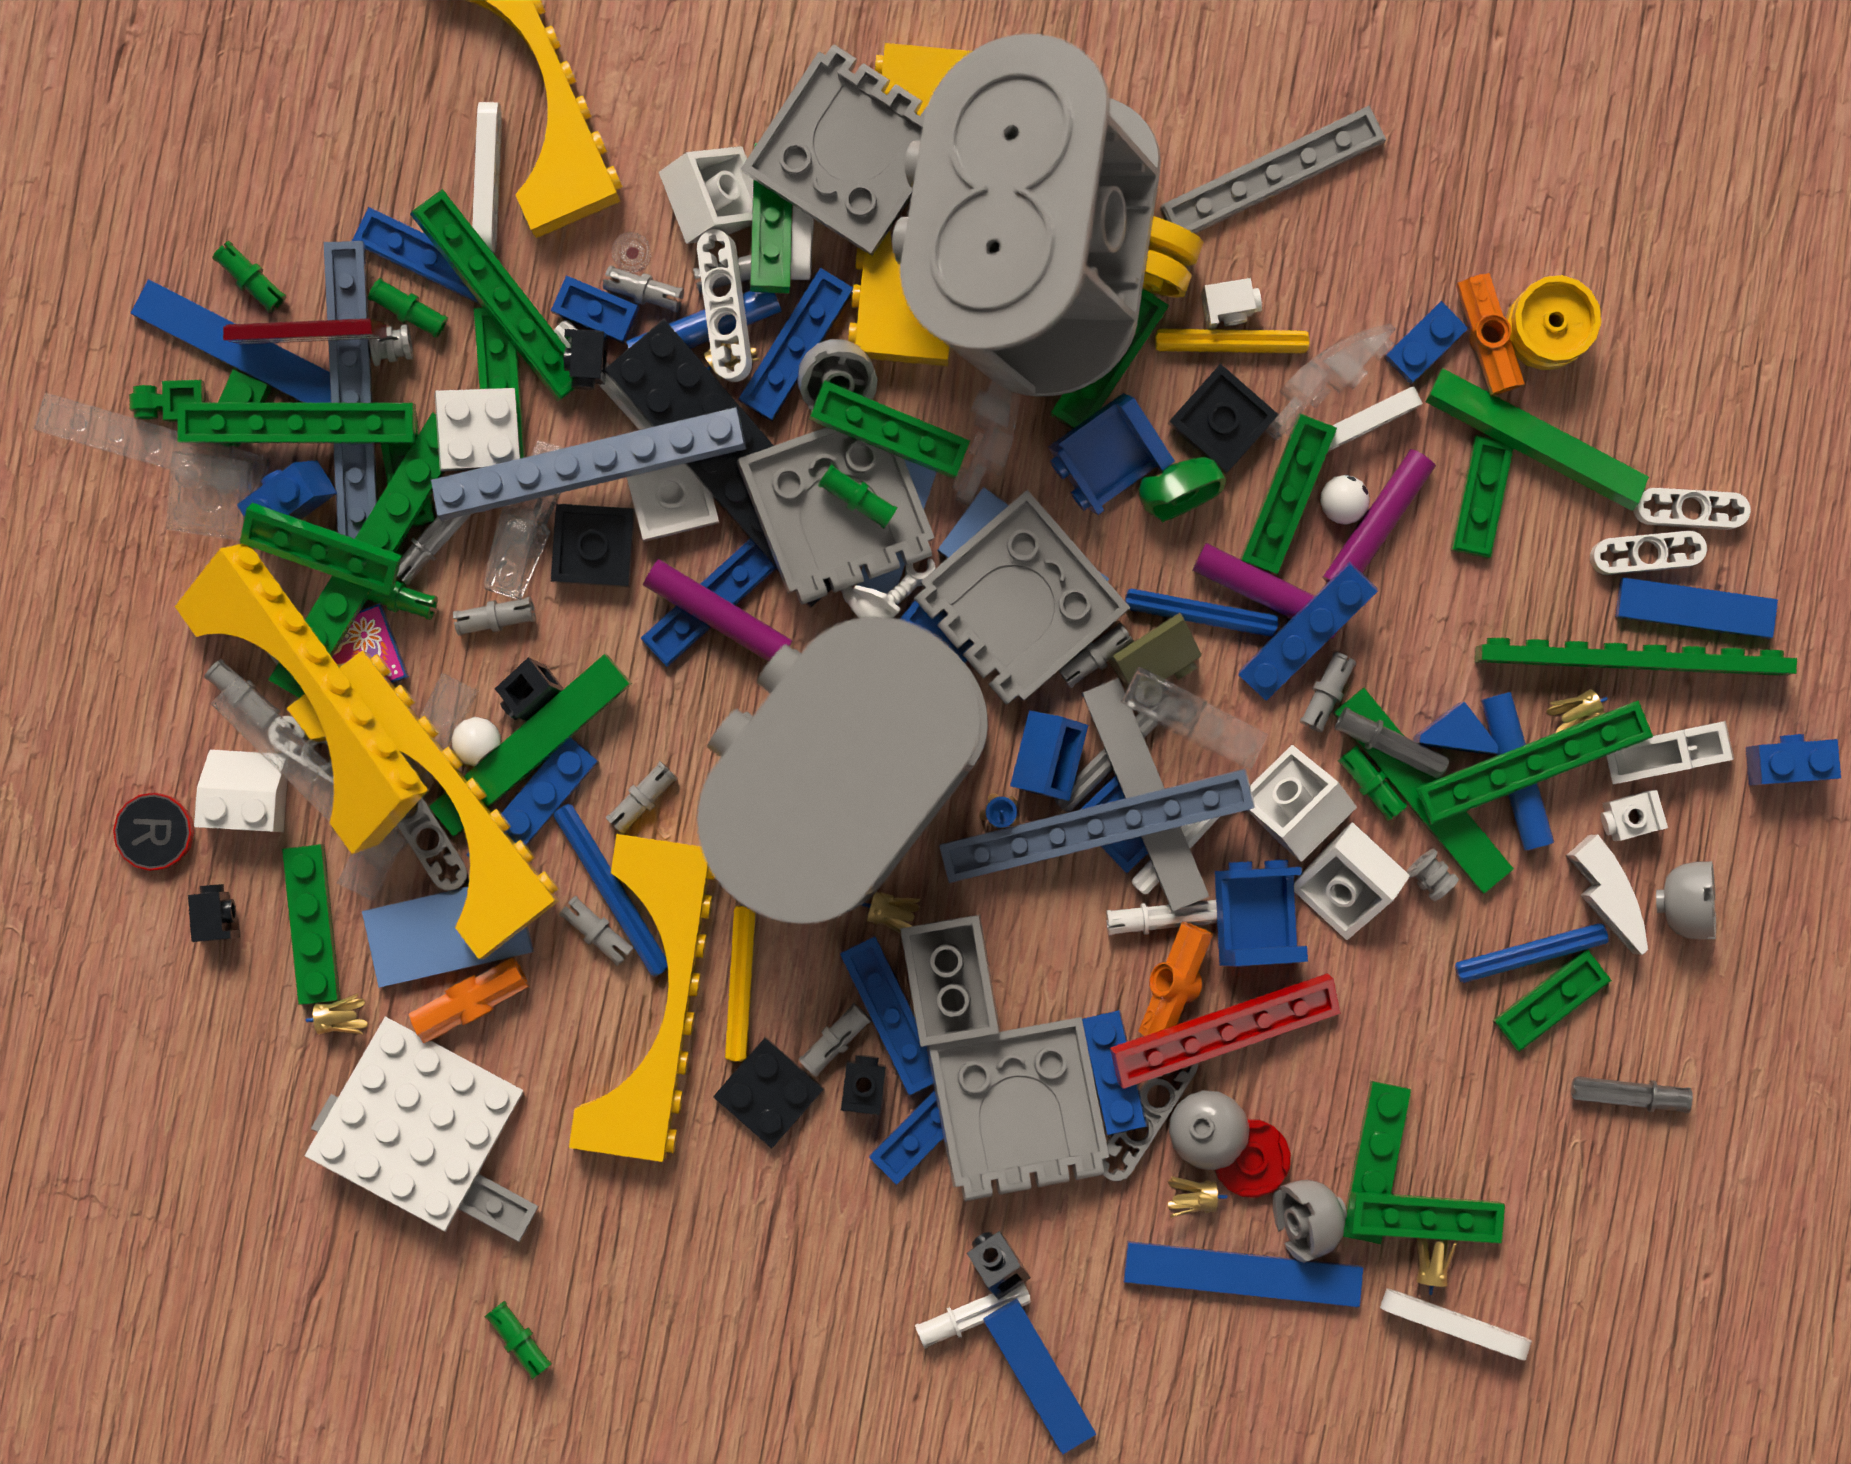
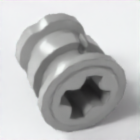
(395, 345)
(1432, 875)

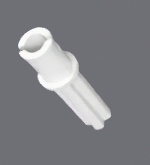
(1159, 917)
(966, 1316)

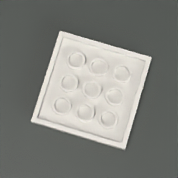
(414, 1124)

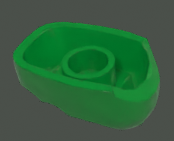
(1181, 488)

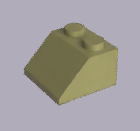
(1162, 651)

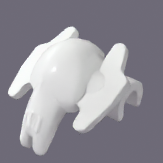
(873, 603)

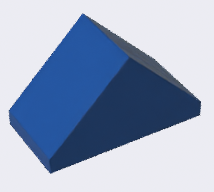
(1458, 731)

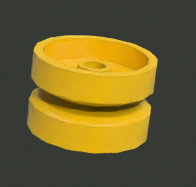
(1168, 254)
(1574, 316)

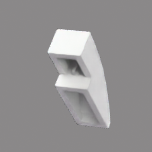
(1672, 753)
(1610, 892)

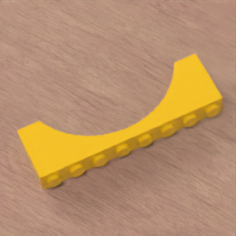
(570, 172)
(885, 322)
(369, 772)
(503, 884)
(639, 1112)

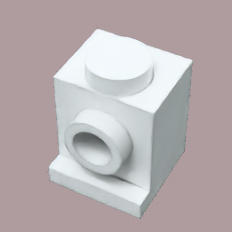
(1230, 302)
(1649, 810)

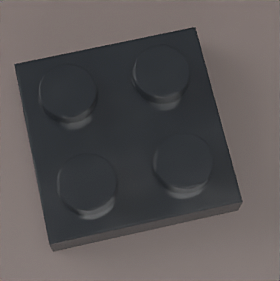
(1223, 418)
(592, 545)
(768, 1092)

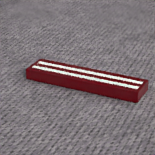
(305, 331)

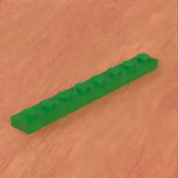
(383, 528)
(1650, 658)

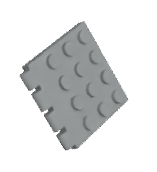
(841, 149)
(813, 529)
(1020, 599)
(1018, 1108)

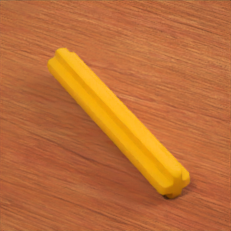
(1232, 340)
(740, 984)

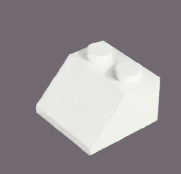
(709, 191)
(240, 793)
(1299, 802)
(1350, 881)

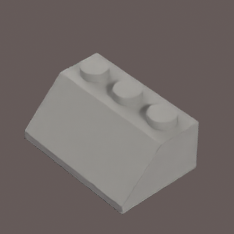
(950, 980)

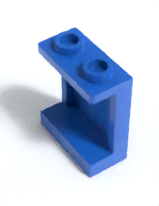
(1108, 453)
(1257, 914)

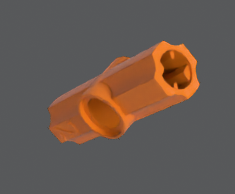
(1481, 310)
(1176, 979)
(468, 1000)

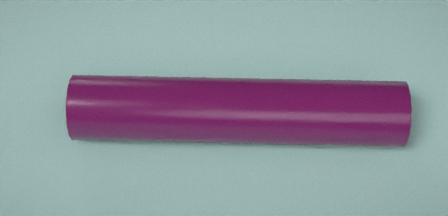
(1383, 513)
(1251, 581)
(715, 611)

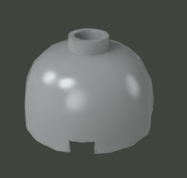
(839, 364)
(1690, 900)
(1209, 1130)
(1311, 1218)

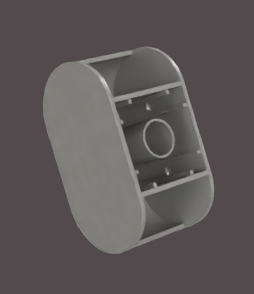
(1029, 216)
(838, 767)

